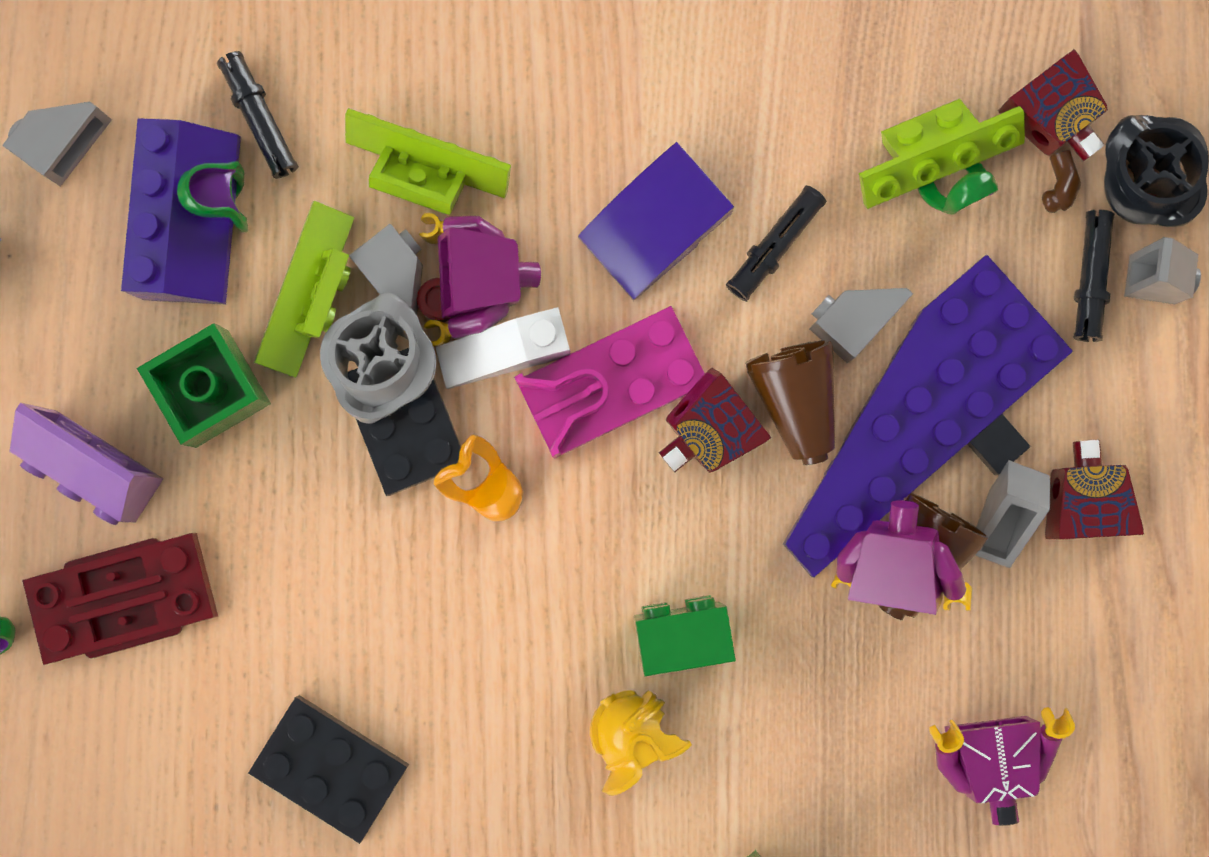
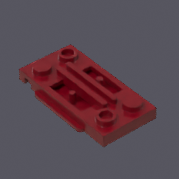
(120, 598)

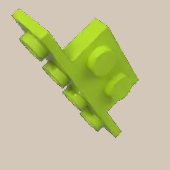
(936, 147)
(423, 166)
(307, 290)

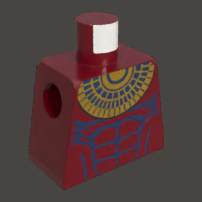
(1061, 108)
(712, 426)
(1091, 498)

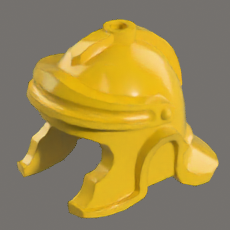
(630, 737)

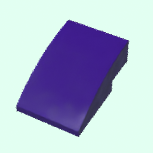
(656, 221)

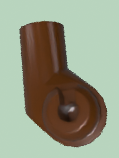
(1067, 183)

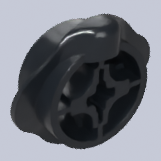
(1137, 141)

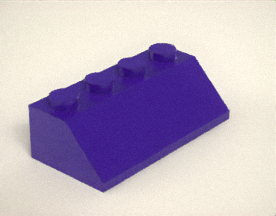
(168, 248)

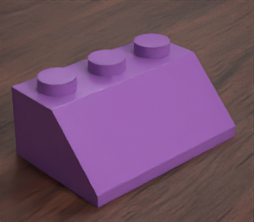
(81, 464)

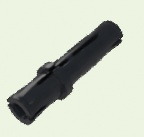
(250, 99)
(806, 206)
(1094, 276)

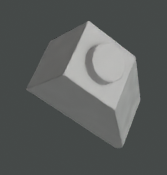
(56, 138)
(391, 264)
(1163, 272)
(856, 318)
(1013, 512)

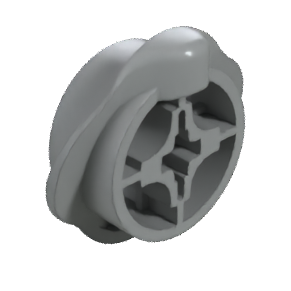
(385, 376)

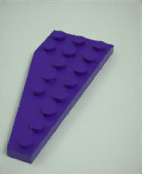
(945, 384)

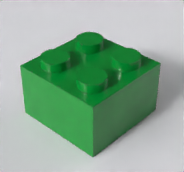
(203, 386)
(684, 636)

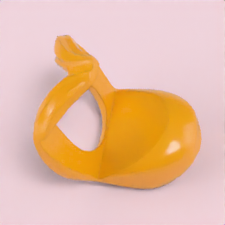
(496, 496)

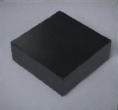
(998, 444)

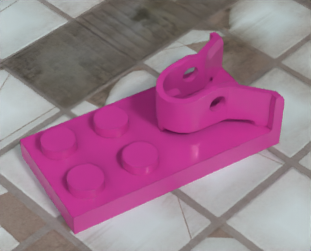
(611, 382)

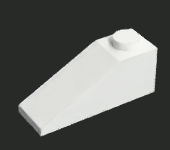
(504, 348)

